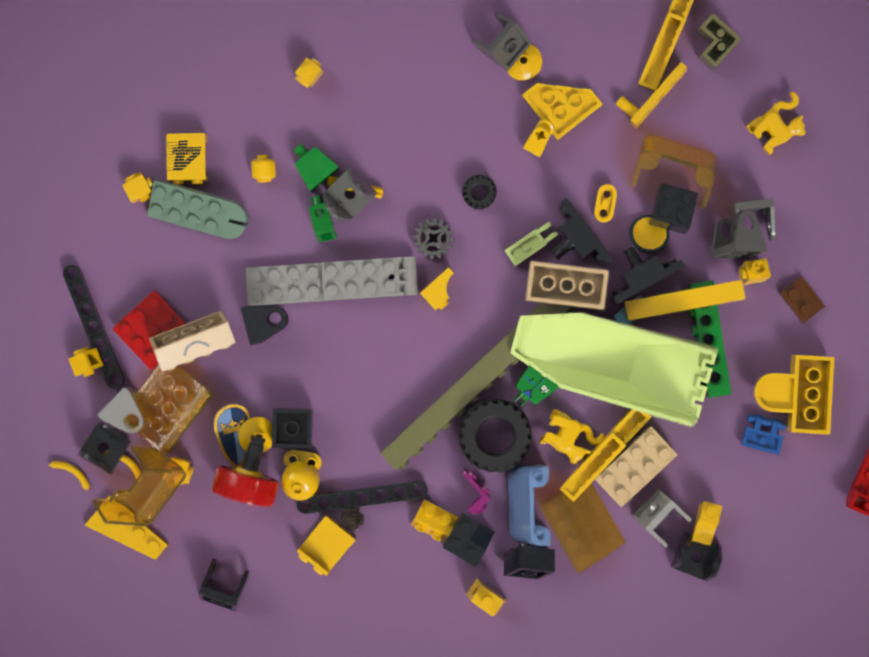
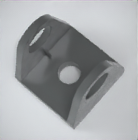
(498, 49)
(765, 205)
(348, 207)
(745, 242)

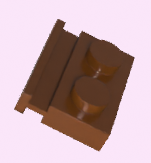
(801, 300)

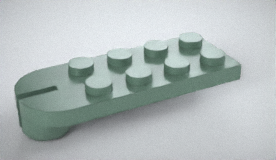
(197, 210)

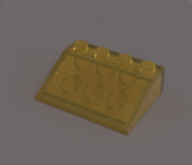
(169, 406)
(582, 527)

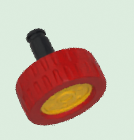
(246, 482)

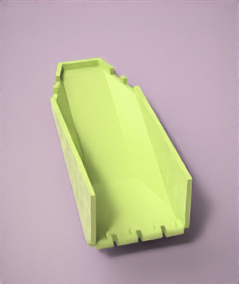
(618, 363)

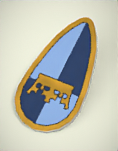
(226, 428)

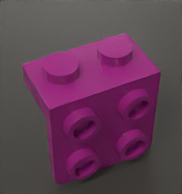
(479, 503)

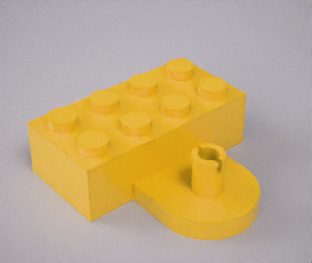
(801, 394)

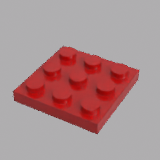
(145, 321)

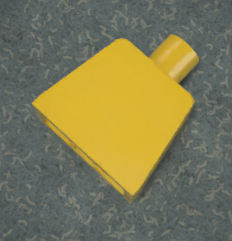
(485, 597)

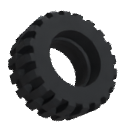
(495, 461)

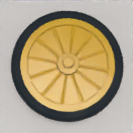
(648, 237)

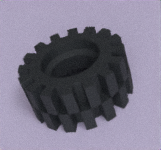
(479, 180)

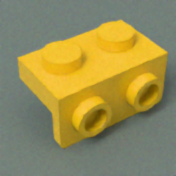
(434, 521)

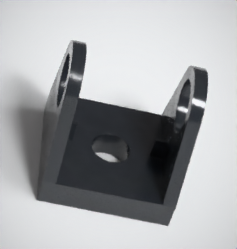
(258, 323)
(104, 434)
(708, 564)
(218, 598)

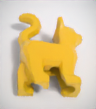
(775, 126)
(566, 436)

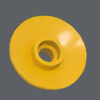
(530, 68)
(255, 426)

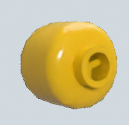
(263, 168)

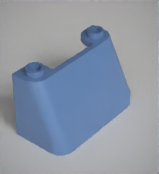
(521, 503)

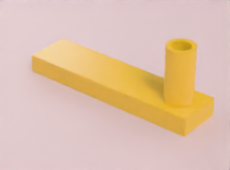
(639, 115)

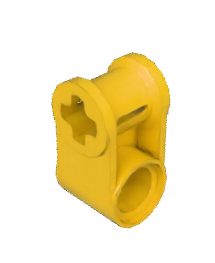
(538, 139)

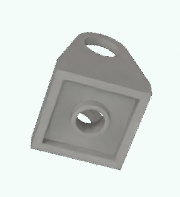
(119, 408)
(654, 511)

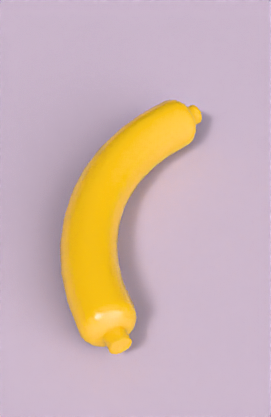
(131, 464)
(72, 469)

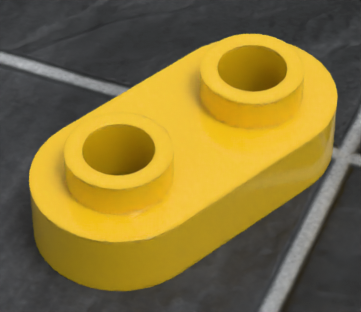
(606, 204)
(303, 456)

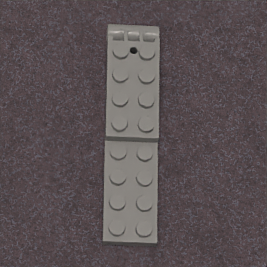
(331, 281)

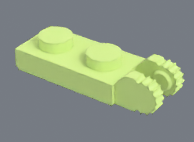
(529, 245)

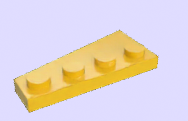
(136, 537)

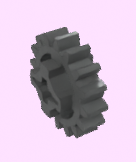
(441, 248)

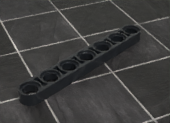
(87, 319)
(370, 491)

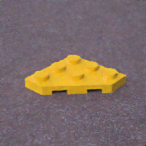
(561, 105)

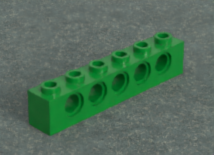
(722, 385)

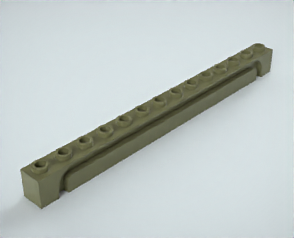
(458, 396)

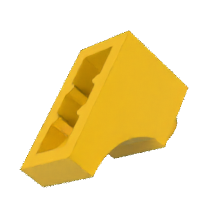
(436, 292)
(706, 522)

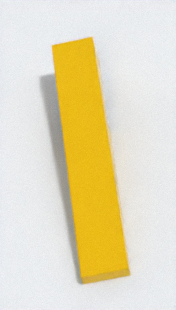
(665, 43)
(685, 300)
(604, 453)

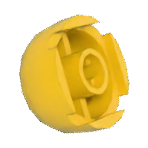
(300, 480)

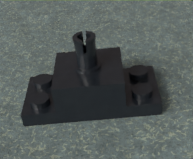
(578, 236)
(643, 274)

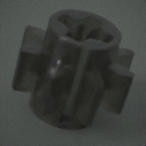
(352, 518)

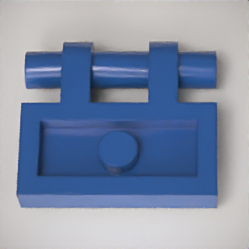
(763, 440)

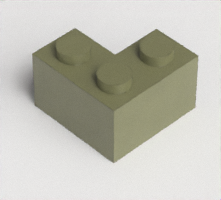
(721, 41)

